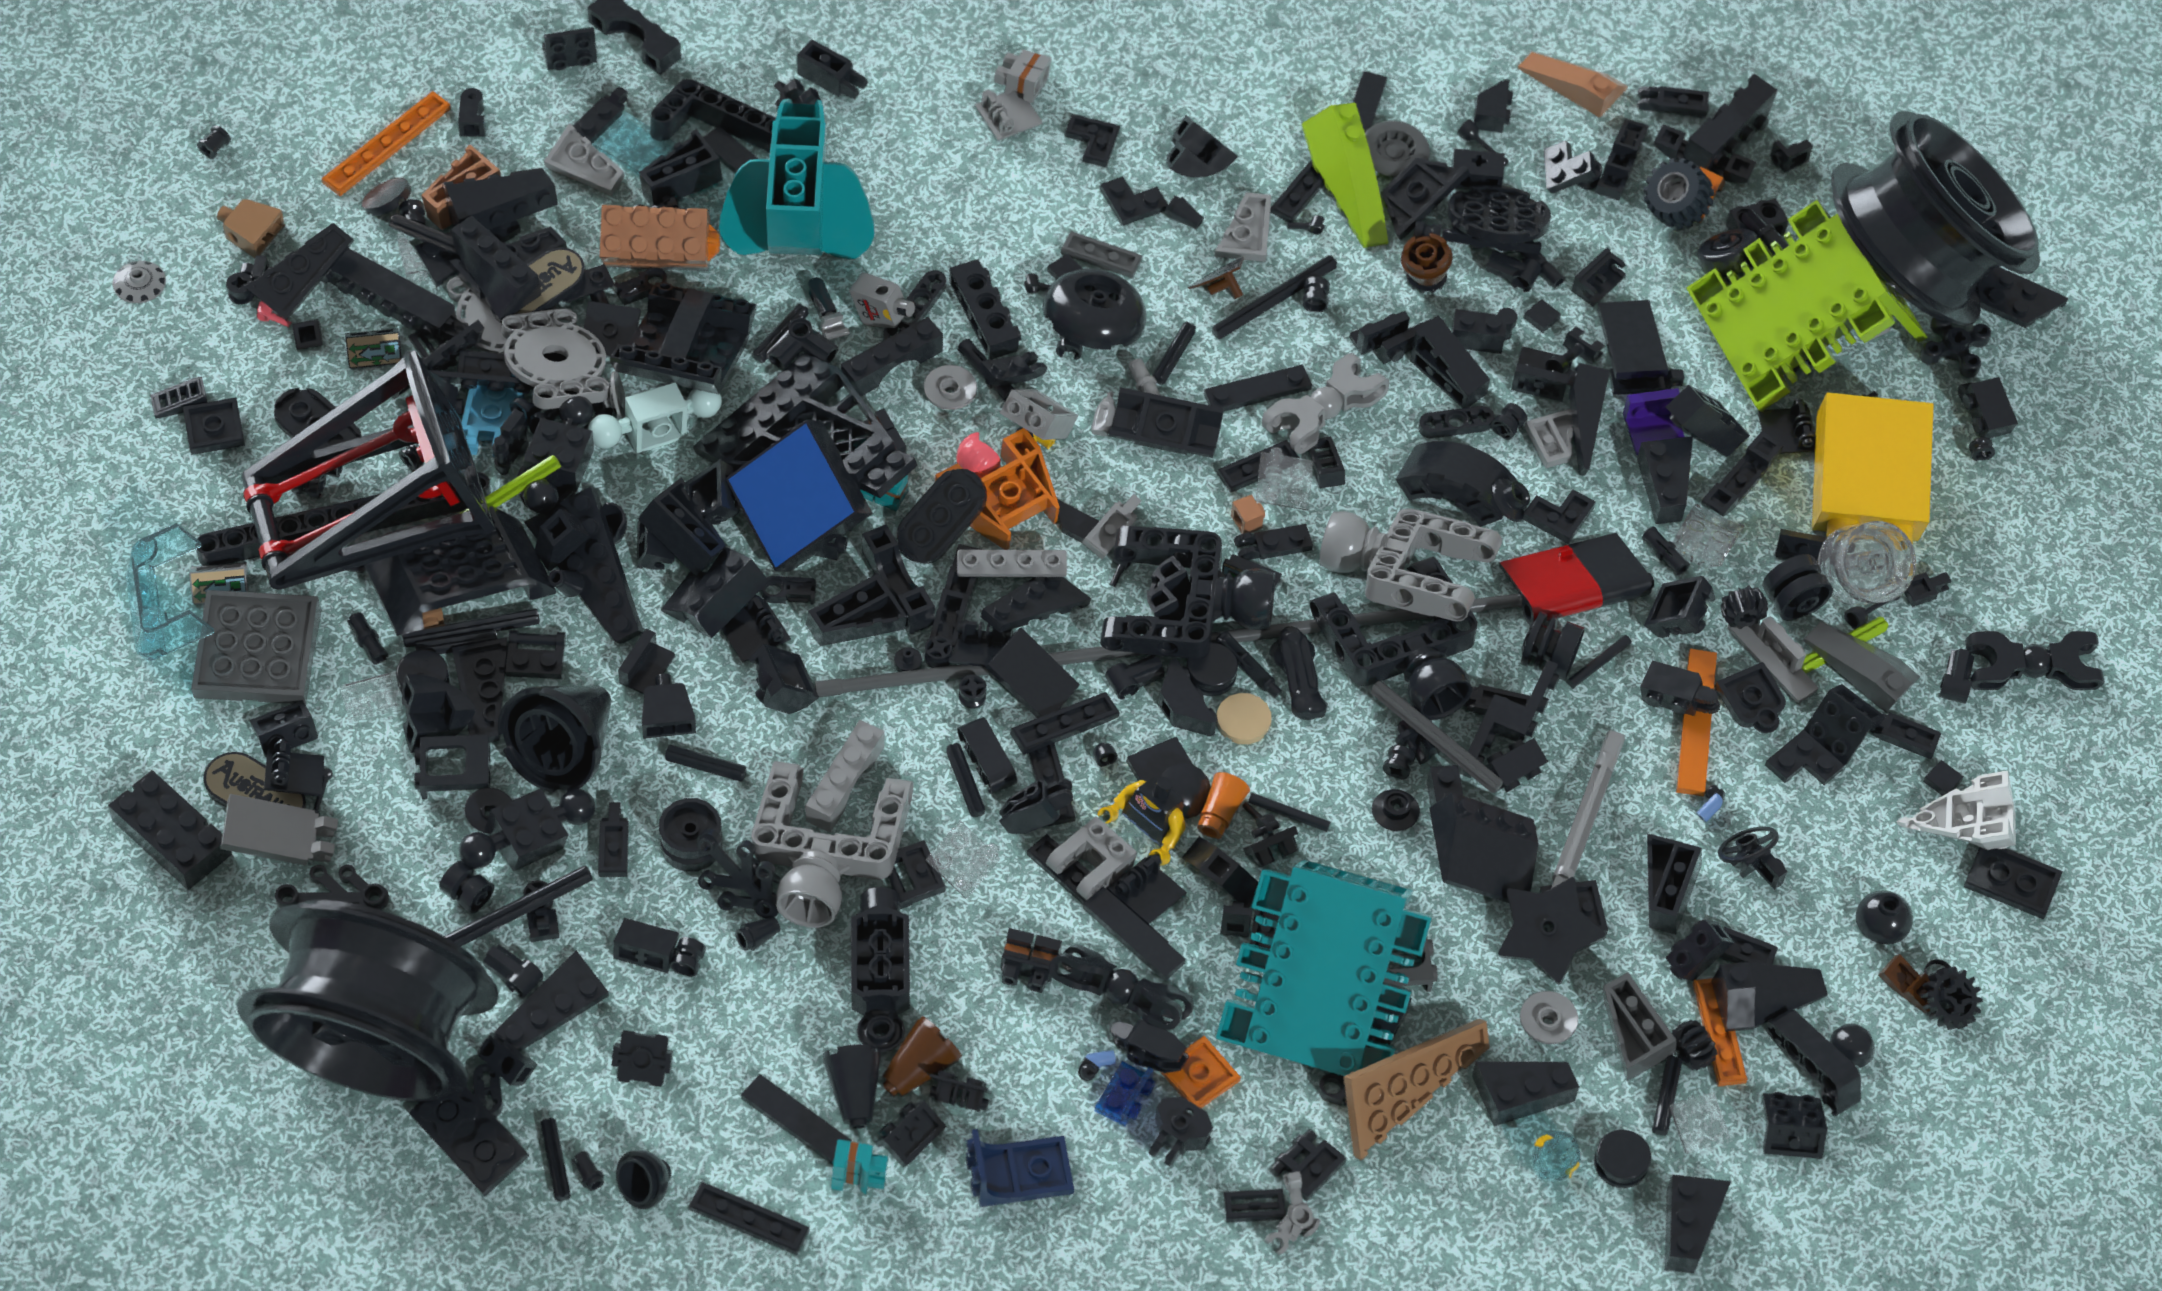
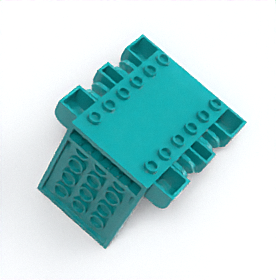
(1325, 968)

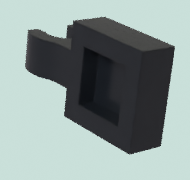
(1926, 589)

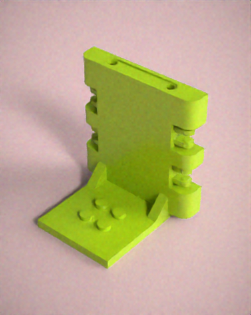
(1797, 305)

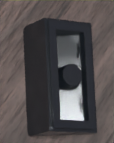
(680, 596)

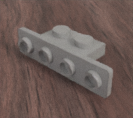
(1011, 563)
(1780, 655)

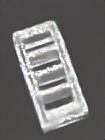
(412, 264)

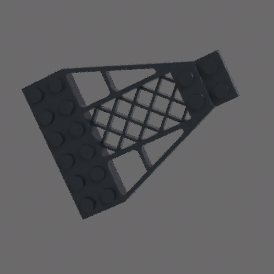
(799, 396)

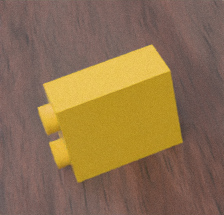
(1872, 463)

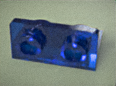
(1124, 1092)

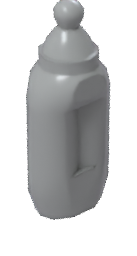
(1104, 416)

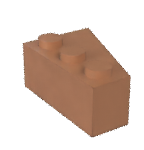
(470, 165)

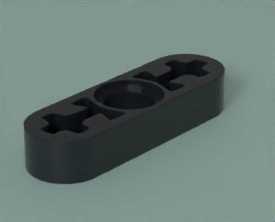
(1462, 414)

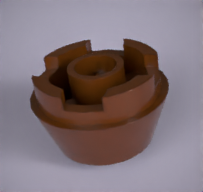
(1426, 259)

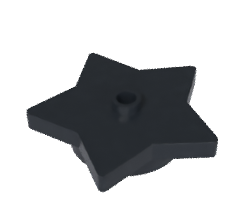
(1552, 949)

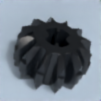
(1744, 607)
(1694, 1045)

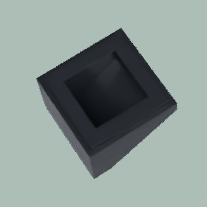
(307, 334)

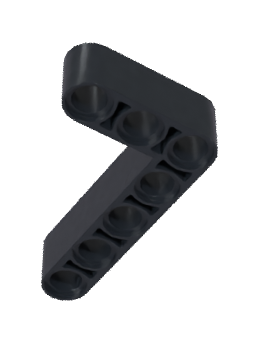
(712, 107)

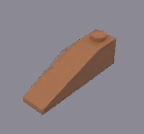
(1581, 85)

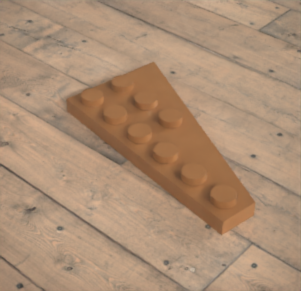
(1403, 1083)

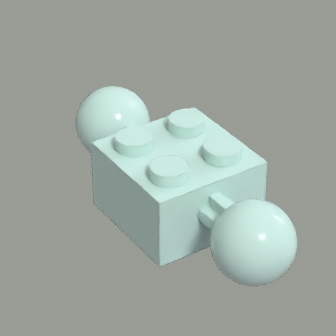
(654, 417)

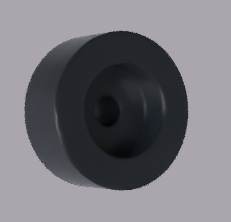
(907, 659)

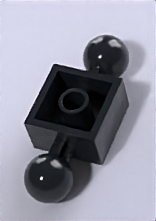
(571, 447)
(527, 829)

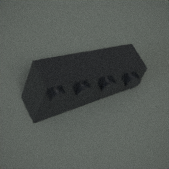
(1732, 124)

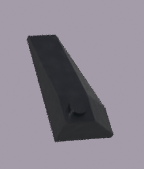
(1586, 403)
(1759, 992)

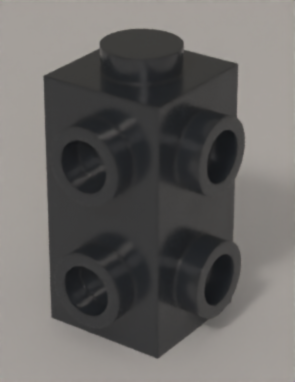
(1520, 761)
(1698, 950)

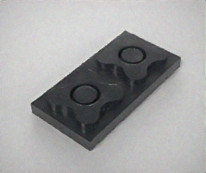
(471, 1138)

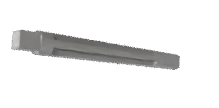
(1588, 807)

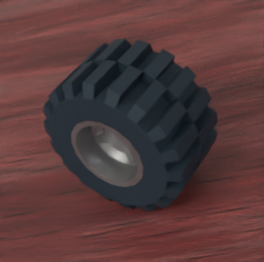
(1678, 193)

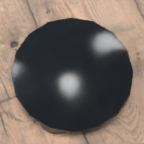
(1191, 785)

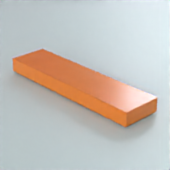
(1728, 1063)

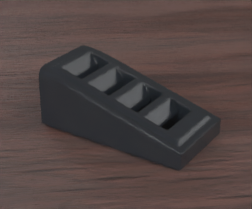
(186, 388)
(1327, 476)

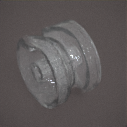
(1868, 562)

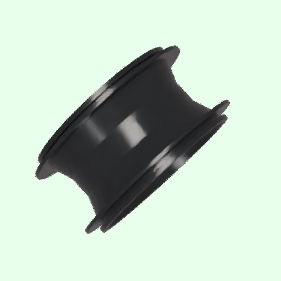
(1935, 218)
(368, 1000)

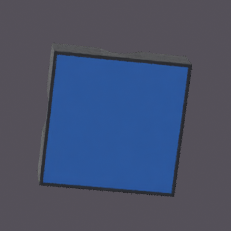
(798, 495)

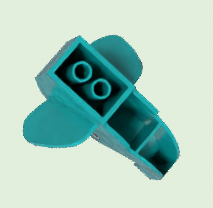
(796, 197)

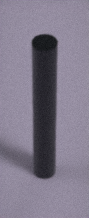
(1599, 661)
(1289, 812)

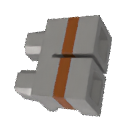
(1024, 73)

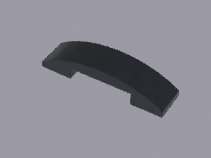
(1733, 169)
(1744, 475)

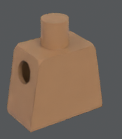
(251, 225)

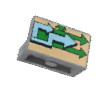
(217, 577)

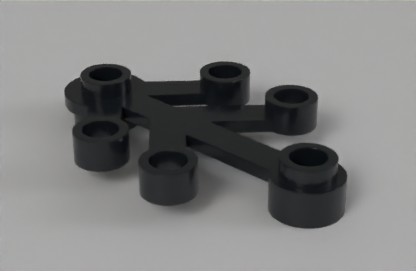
(739, 878)
(336, 891)

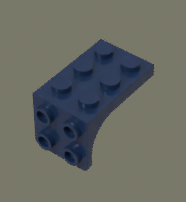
(1018, 1170)

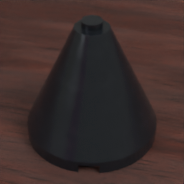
(555, 734)

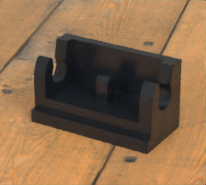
(1599, 277)
(651, 550)
(645, 945)

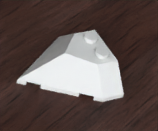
(1976, 815)

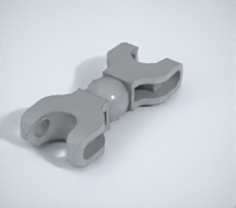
(1309, 413)

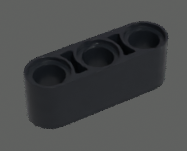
(988, 755)

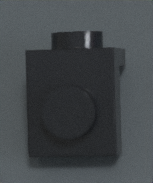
(1768, 867)

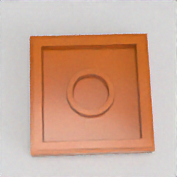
(1203, 1075)

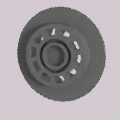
(1393, 155)

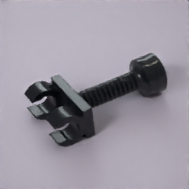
(1576, 347)

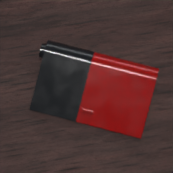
(1577, 577)

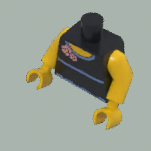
(1153, 810)

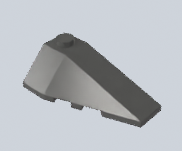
(1868, 668)

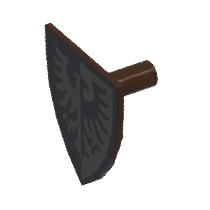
(1228, 281)

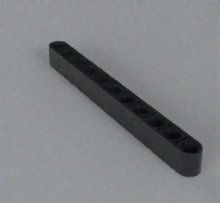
(304, 522)

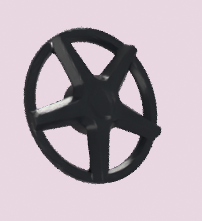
(1747, 844)

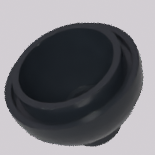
(1883, 924)
(642, 1178)

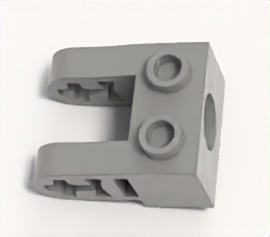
(1101, 848)

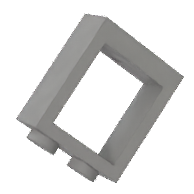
(1031, 411)

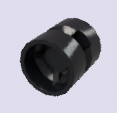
(468, 888)

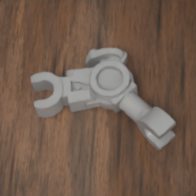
(1297, 1218)

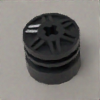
(1552, 645)

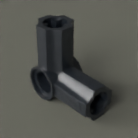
(811, 343)

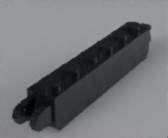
(395, 296)

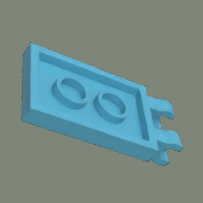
(486, 413)

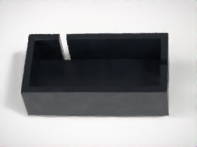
(169, 830)

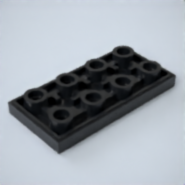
(1632, 339)

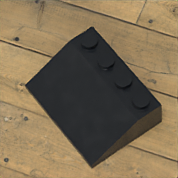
(1483, 846)

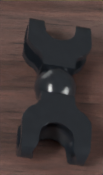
(2011, 660)
(1121, 987)

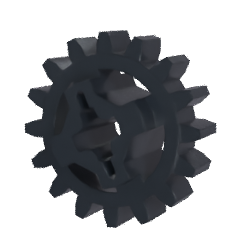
(1951, 998)

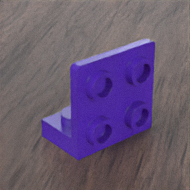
(1649, 418)

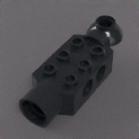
(880, 968)

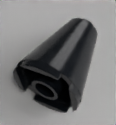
(854, 1081)

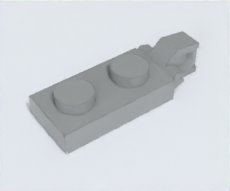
(1103, 535)

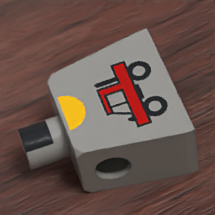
(880, 301)

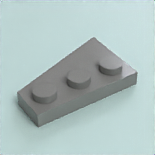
(580, 161)
(1248, 230)

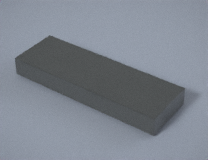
(1101, 254)

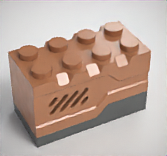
(657, 238)

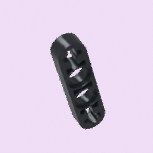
(921, 290)

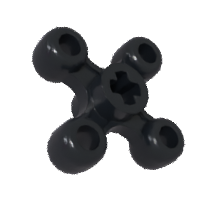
(1956, 346)

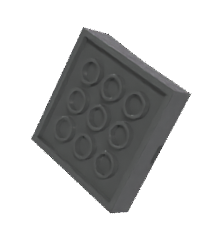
(257, 648)

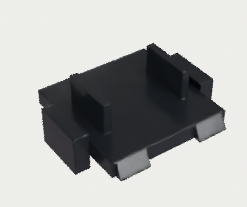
(642, 1058)

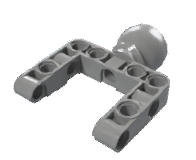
(1352, 544)
(811, 890)

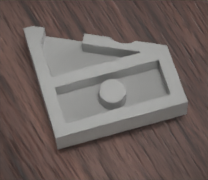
(1552, 437)

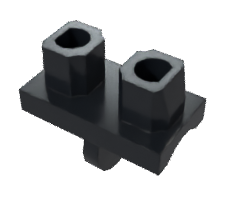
(796, 93)
(1416, 742)
(1260, 850)

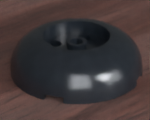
(1095, 309)

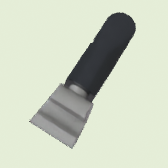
(831, 320)

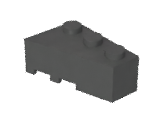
(1636, 1027)

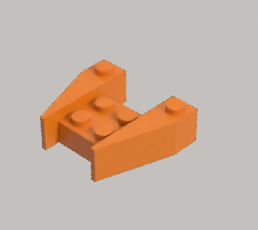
(1015, 490)

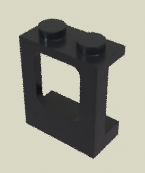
(476, 770)

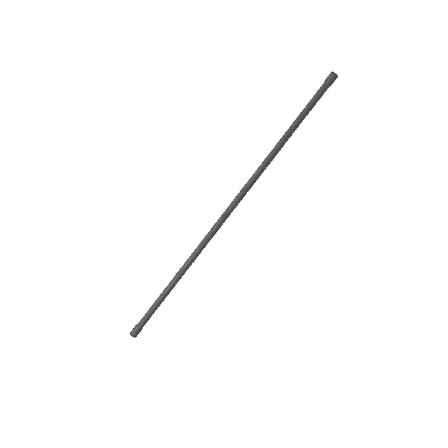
(839, 686)

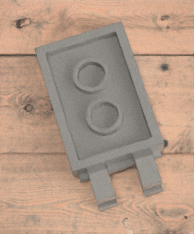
(276, 831)

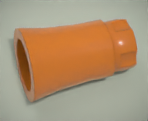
(1222, 803)

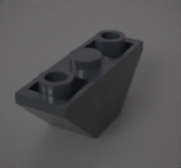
(1185, 703)
(1222, 871)

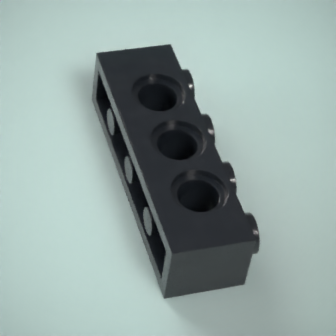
(984, 309)

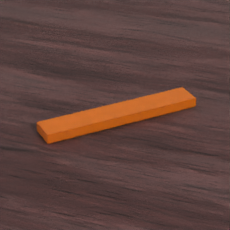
(386, 143)
(1696, 731)

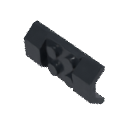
(1166, 423)

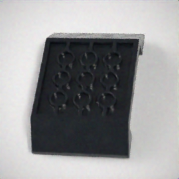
(717, 348)
(458, 572)

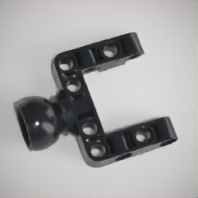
(1212, 594)
(1434, 682)

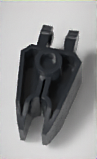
(1035, 806)
(1150, 1046)

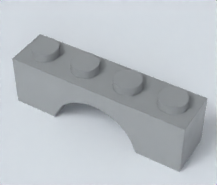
(833, 791)

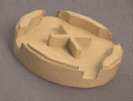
(1243, 718)

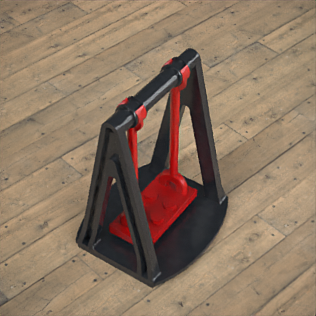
(446, 471)

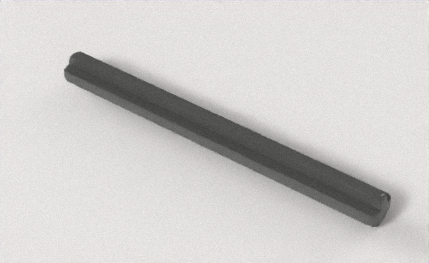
(1436, 736)

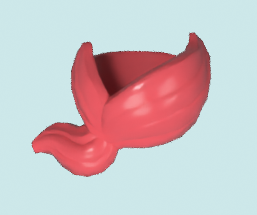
(977, 456)

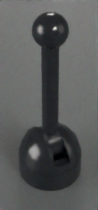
(1469, 131)
(1858, 615)

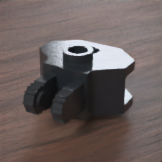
(1180, 1129)

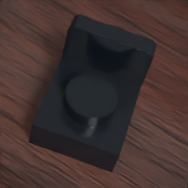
(1792, 157)

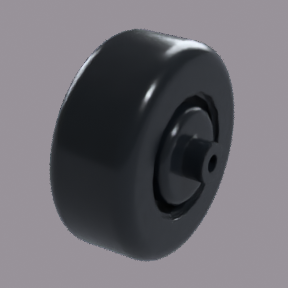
(1726, 251)

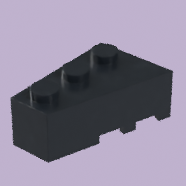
(681, 172)
(1666, 476)
(1671, 879)
(1523, 1088)
(1690, 1216)

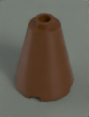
(921, 1054)

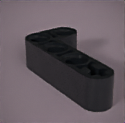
(1819, 1058)

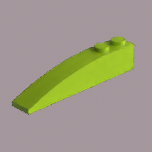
(1345, 162)

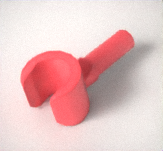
(265, 314)

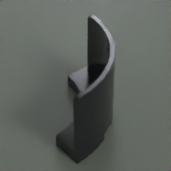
(1455, 473)

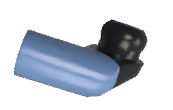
(1716, 798)
(1093, 1062)

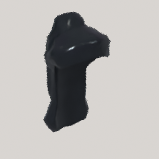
(1295, 657)

